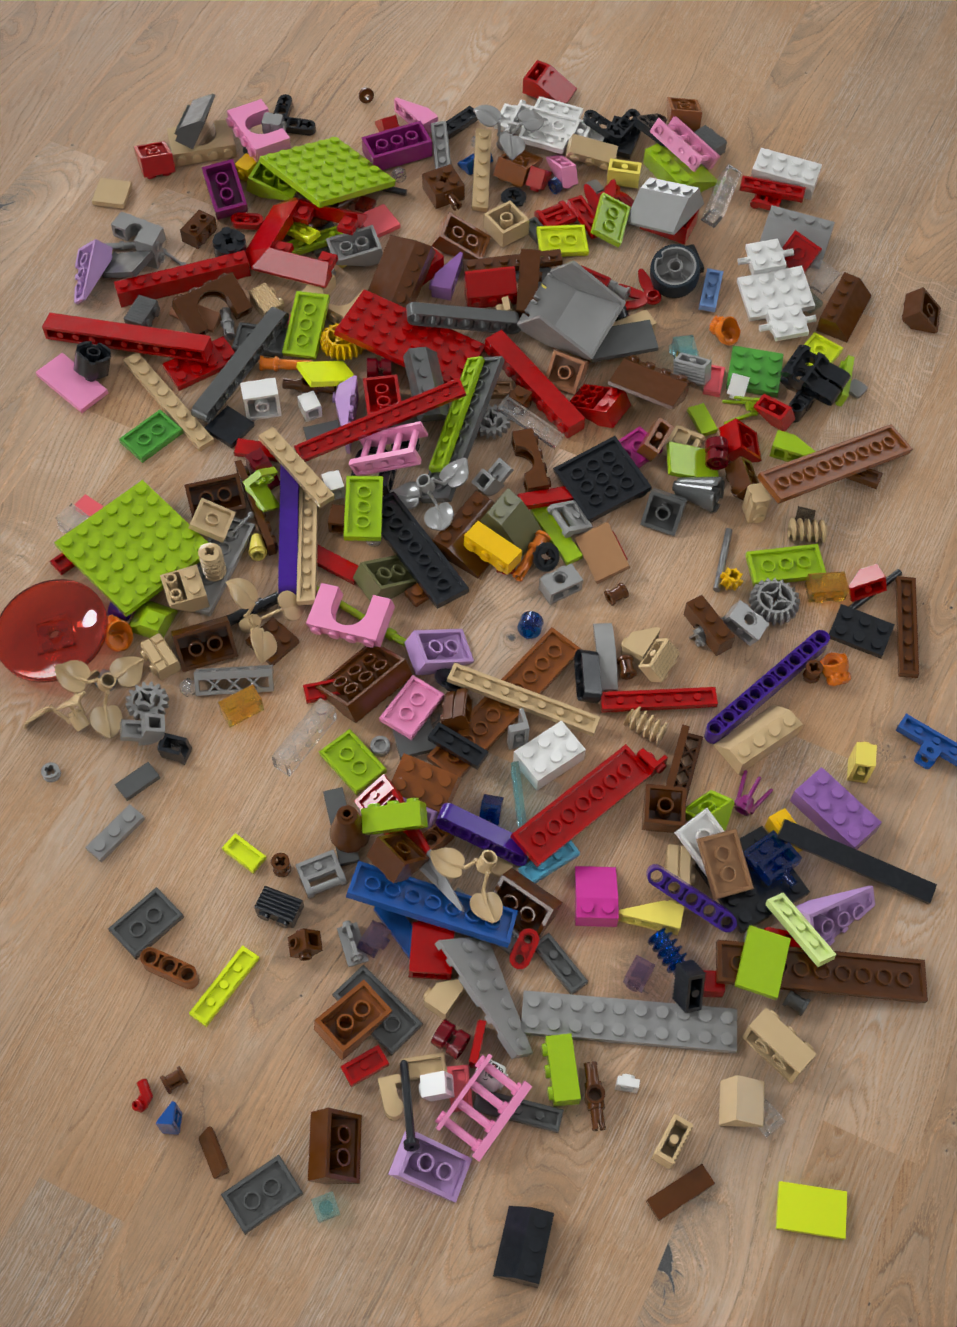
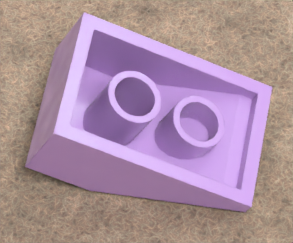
(437, 650)
(431, 1167)

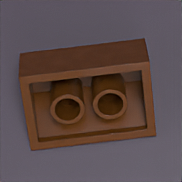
(221, 490)
(204, 643)
(534, 904)
(334, 1147)

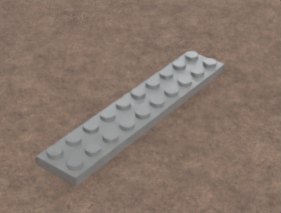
(629, 1022)

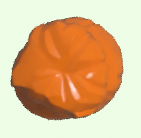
(725, 329)
(119, 634)
(836, 669)

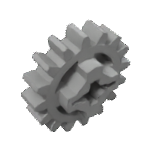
(494, 423)
(152, 695)

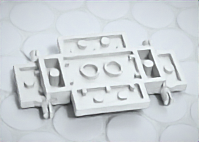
(559, 124)
(775, 291)

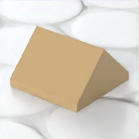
(742, 1102)

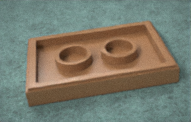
(602, 552)
(724, 864)

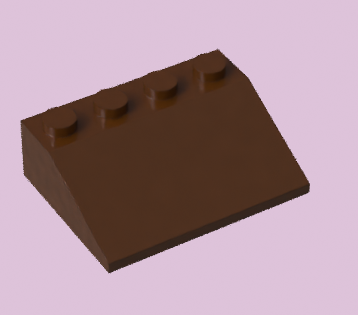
(402, 270)
(650, 382)
(451, 539)
(365, 681)

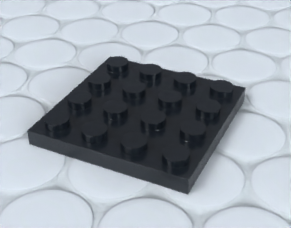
(602, 479)
(750, 905)

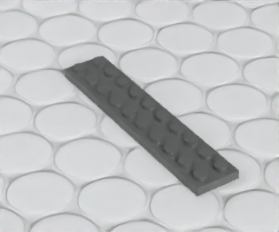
(473, 419)

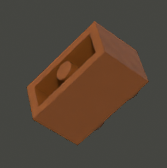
(655, 439)

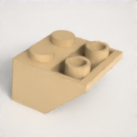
(185, 589)

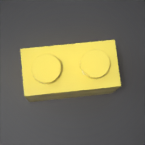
(624, 172)
(861, 762)

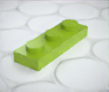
(847, 365)

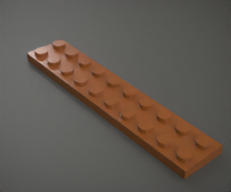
(834, 463)
(490, 717)

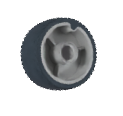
(675, 282)

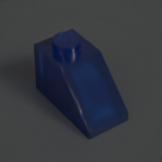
(491, 808)

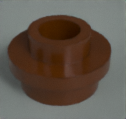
(366, 91)

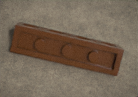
(676, 762)

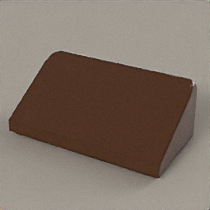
(213, 1153)

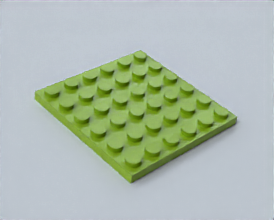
(327, 171)
(132, 545)

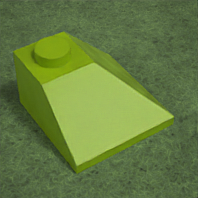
(152, 619)
(718, 805)

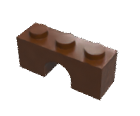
(718, 635)

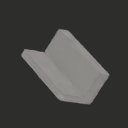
(518, 733)

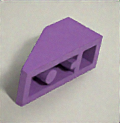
(446, 278)

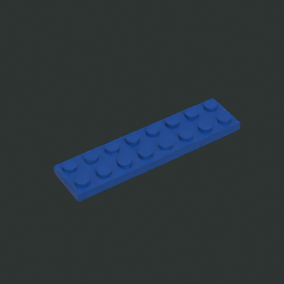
(427, 904)

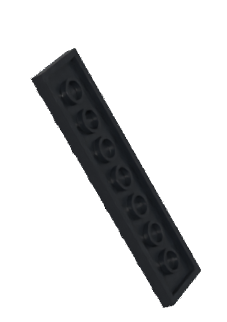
(420, 553)

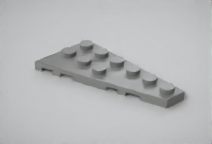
(487, 988)

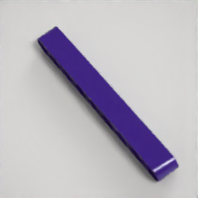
(288, 532)
(764, 693)

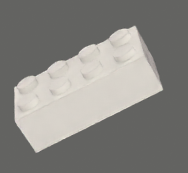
(787, 170)

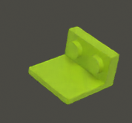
(257, 487)

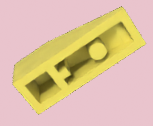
(655, 916)

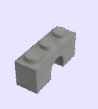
(127, 225)

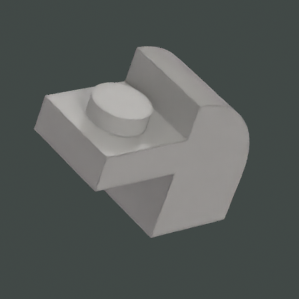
(492, 480)
(145, 732)

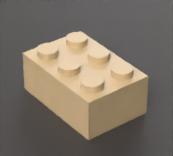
(779, 1045)

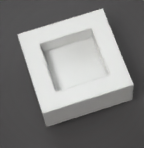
(627, 1083)

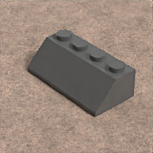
(193, 120)
(424, 374)

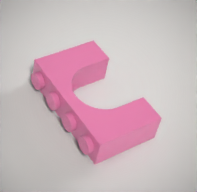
(251, 115)
(367, 631)

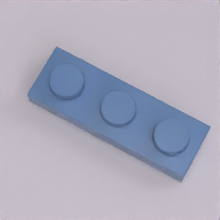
(711, 290)

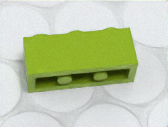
(394, 817)
(561, 1070)

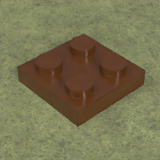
(285, 640)

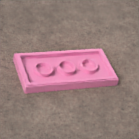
(69, 384)

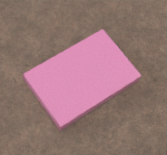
(411, 707)

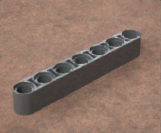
(462, 318)

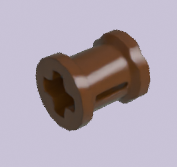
(616, 593)
(628, 662)
(812, 671)
(278, 869)
(174, 1080)

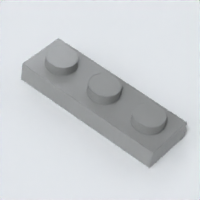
(115, 833)

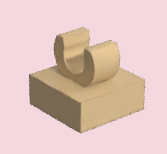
(507, 305)

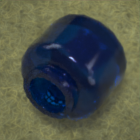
(530, 624)

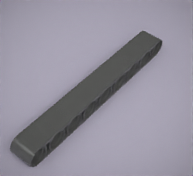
(240, 365)

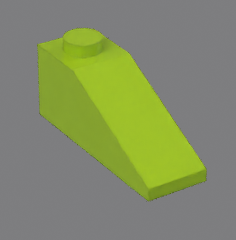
(789, 447)

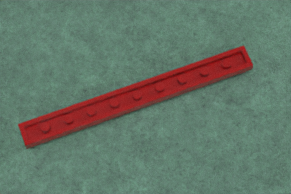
(380, 420)

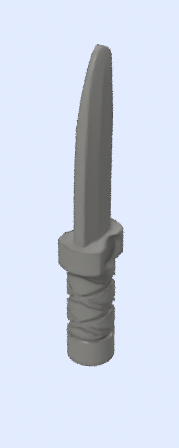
(122, 245)

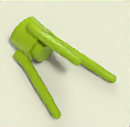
(749, 403)

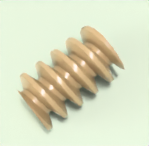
(807, 529)
(212, 561)
(645, 725)

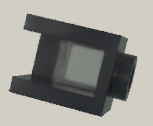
(174, 748)

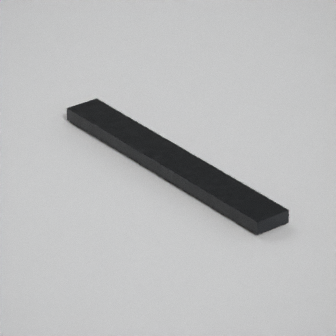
(856, 861)

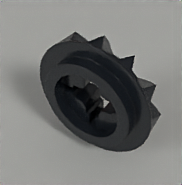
(517, 193)
(551, 551)

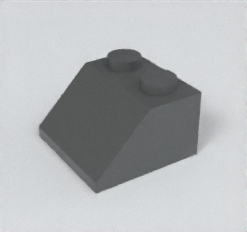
(664, 511)

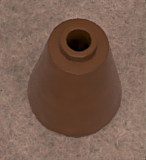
(347, 830)

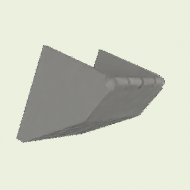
(571, 311)

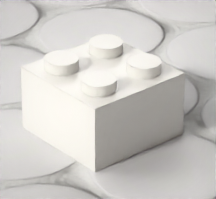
(261, 399)

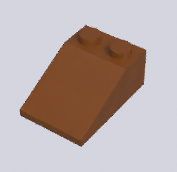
(686, 110)
(518, 169)
(460, 236)
(352, 1019)

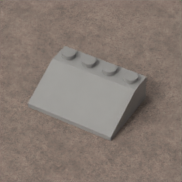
(664, 205)
(783, 222)

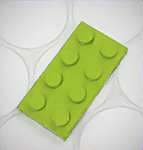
(306, 325)
(363, 508)
(785, 563)

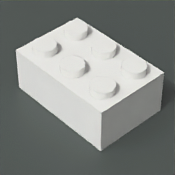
(549, 755)

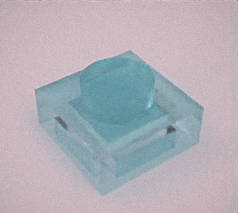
(325, 1207)

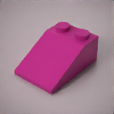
(596, 896)

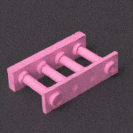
(685, 144)
(391, 460)
(492, 1127)

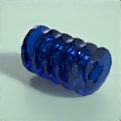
(667, 950)

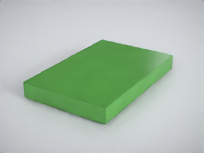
(151, 436)

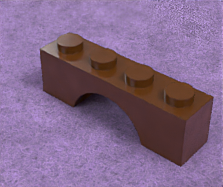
(526, 445)

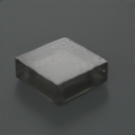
(804, 513)

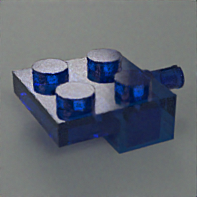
(773, 859)

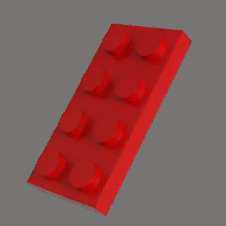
(187, 372)

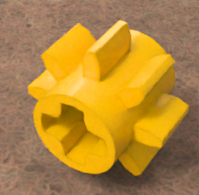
(731, 579)

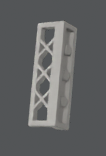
(233, 672)

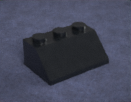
(523, 1245)

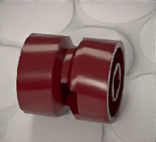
(374, 364)
(716, 453)
(444, 1035)

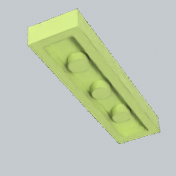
(800, 929)

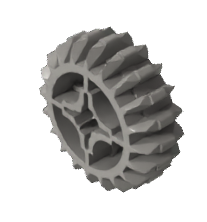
(786, 601)

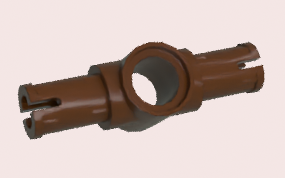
(302, 386)
(594, 1106)

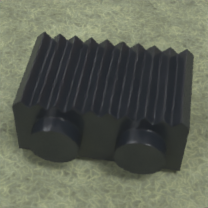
(278, 907)
(689, 986)

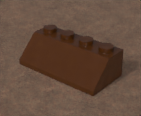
(844, 308)

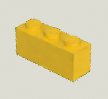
(492, 548)

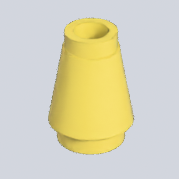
(257, 548)

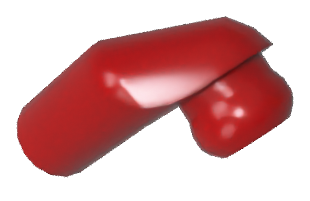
(144, 1098)

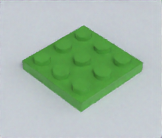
(761, 366)

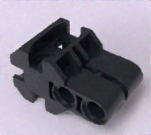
(820, 380)

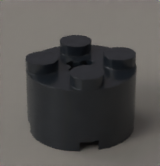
(228, 242)
(92, 360)

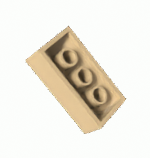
(759, 737)

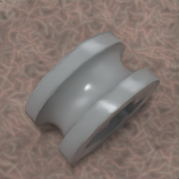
(53, 777)

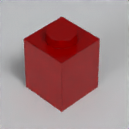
(712, 988)

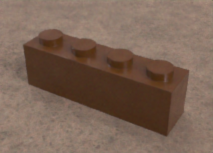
(528, 278)

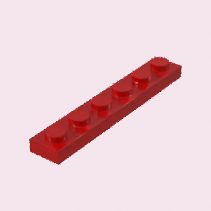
(659, 699)

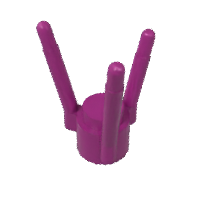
(745, 805)

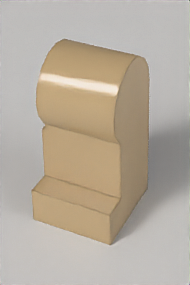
(392, 1104)

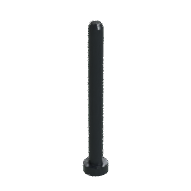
(411, 1142)

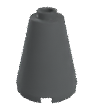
(701, 491)

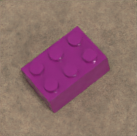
(224, 189)

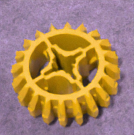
(336, 346)

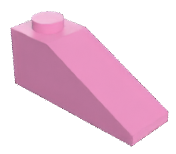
(413, 112)
(563, 170)

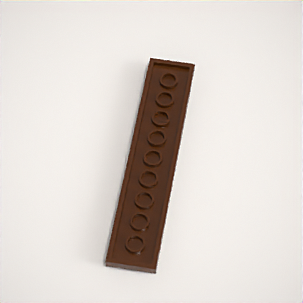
(845, 975)

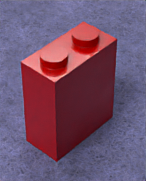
(425, 958)

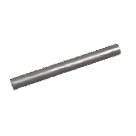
(722, 560)

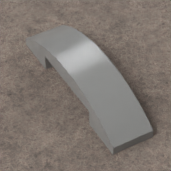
(606, 649)

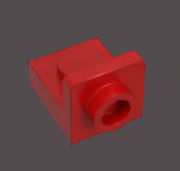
(651, 762)

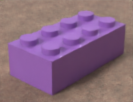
(835, 810)

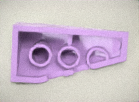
(91, 264)
(346, 403)
(835, 912)

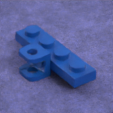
(932, 742)

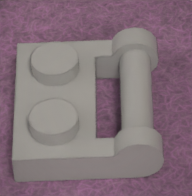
(573, 515)
(318, 868)

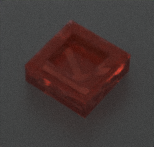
(365, 204)

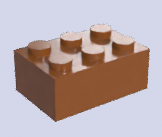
(425, 781)

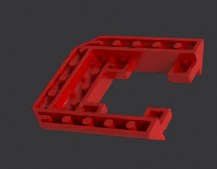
(274, 257)

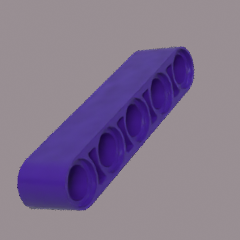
(480, 833)
(698, 905)

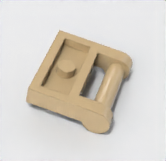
(683, 435)

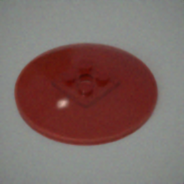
(47, 608)

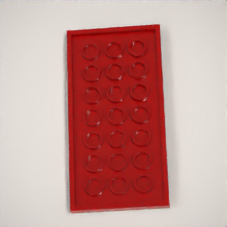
(384, 330)

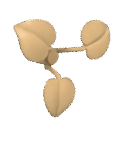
(263, 642)
(74, 675)
(76, 716)
(450, 864)

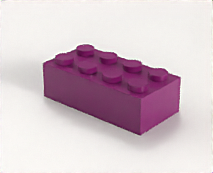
(397, 146)

